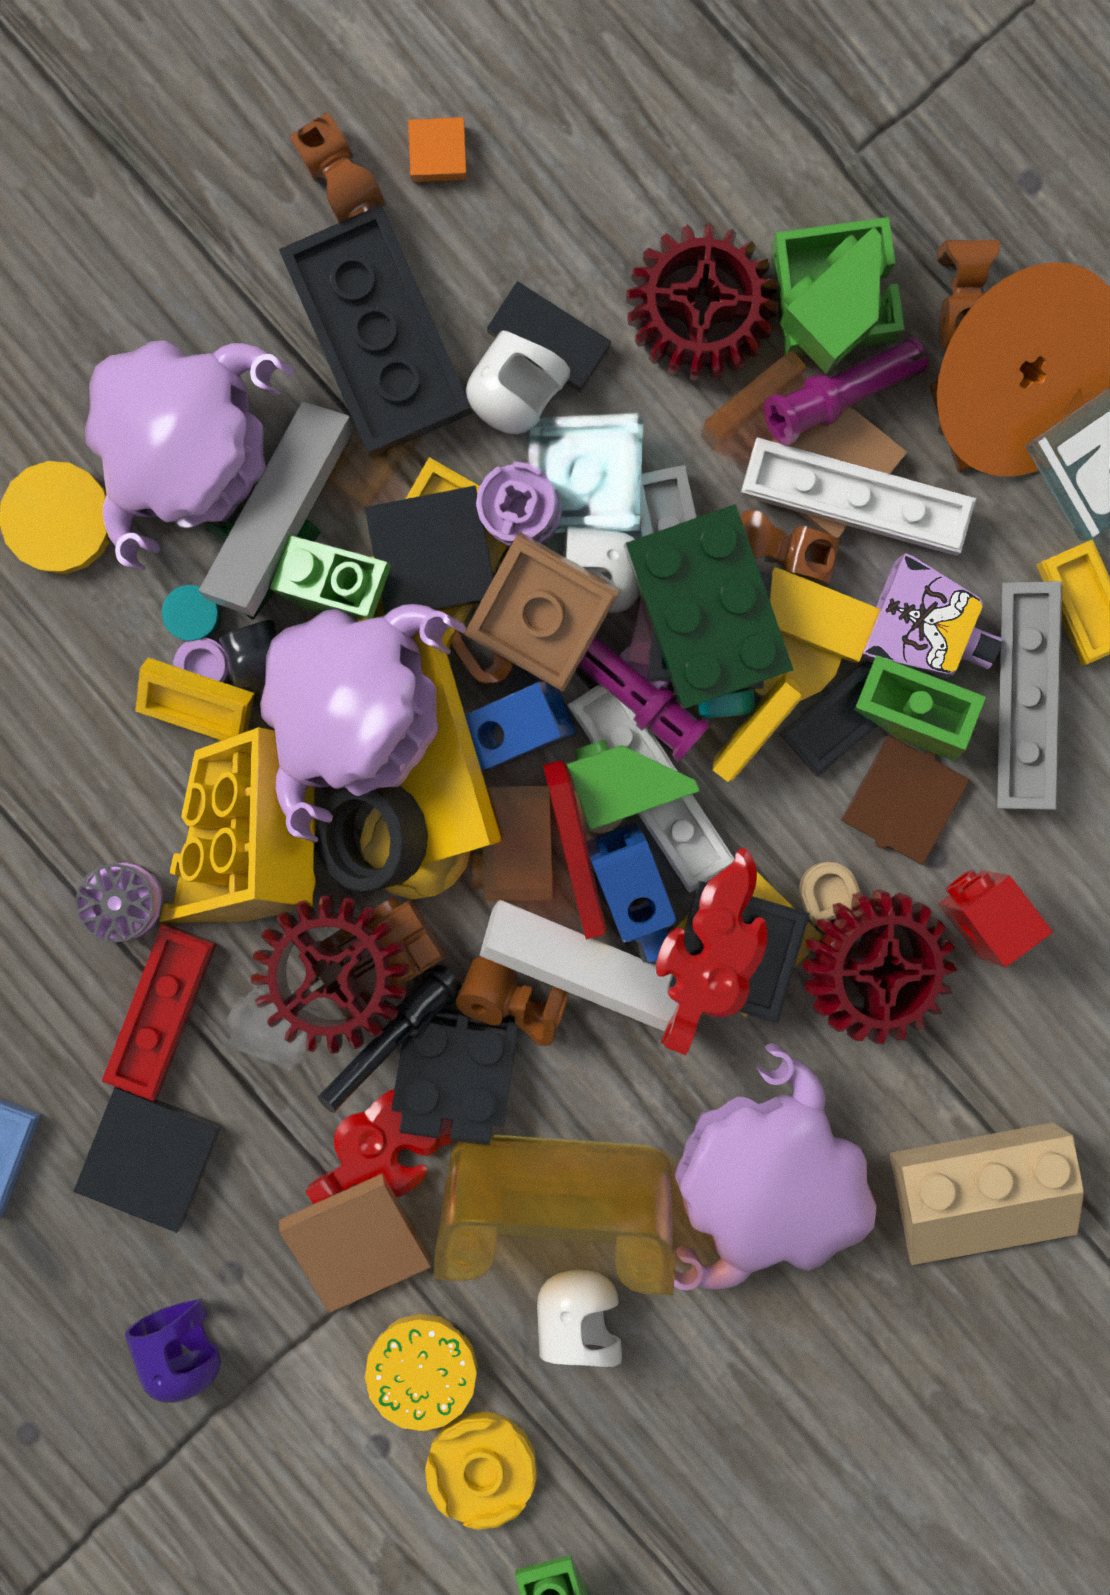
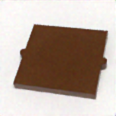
(905, 800)

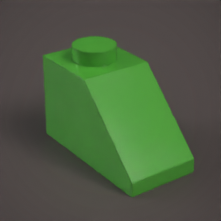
(920, 708)
(622, 783)

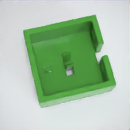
(805, 253)

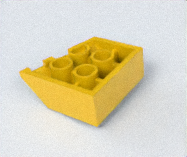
(237, 845)

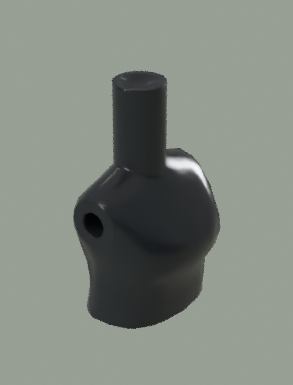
(247, 654)

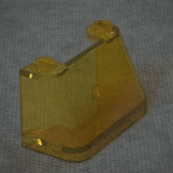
(559, 1193)

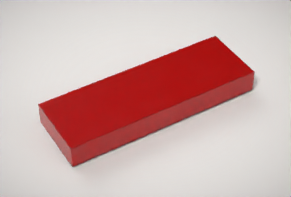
(575, 849)
(159, 1012)

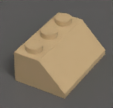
(988, 1192)

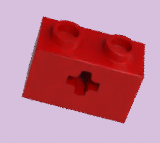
(993, 916)

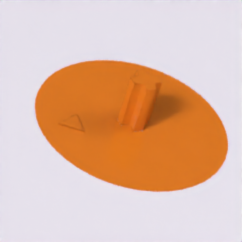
(998, 351)

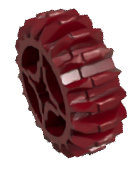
(723, 301)
(292, 1006)
(883, 1009)

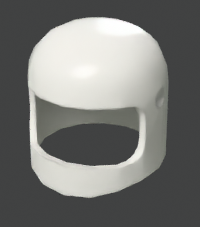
(512, 390)
(604, 552)
(573, 1316)

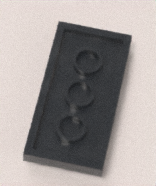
(375, 331)

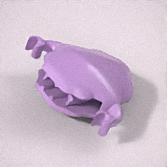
(176, 436)
(350, 704)
(771, 1183)

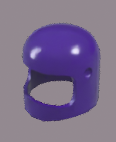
(158, 1352)

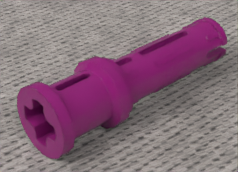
(824, 398)
(658, 705)

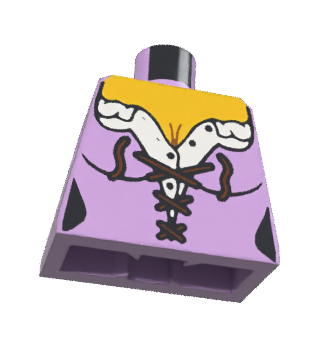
(928, 622)

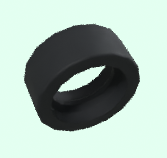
(406, 832)

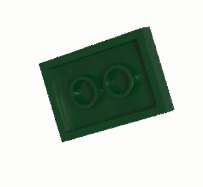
(708, 606)

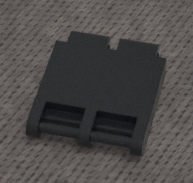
(456, 1078)

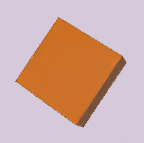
(437, 149)

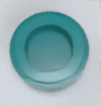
(189, 614)
(730, 704)

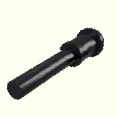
(420, 1006)

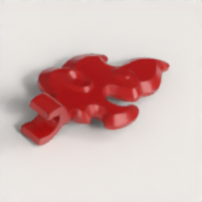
(720, 975)
(370, 1146)

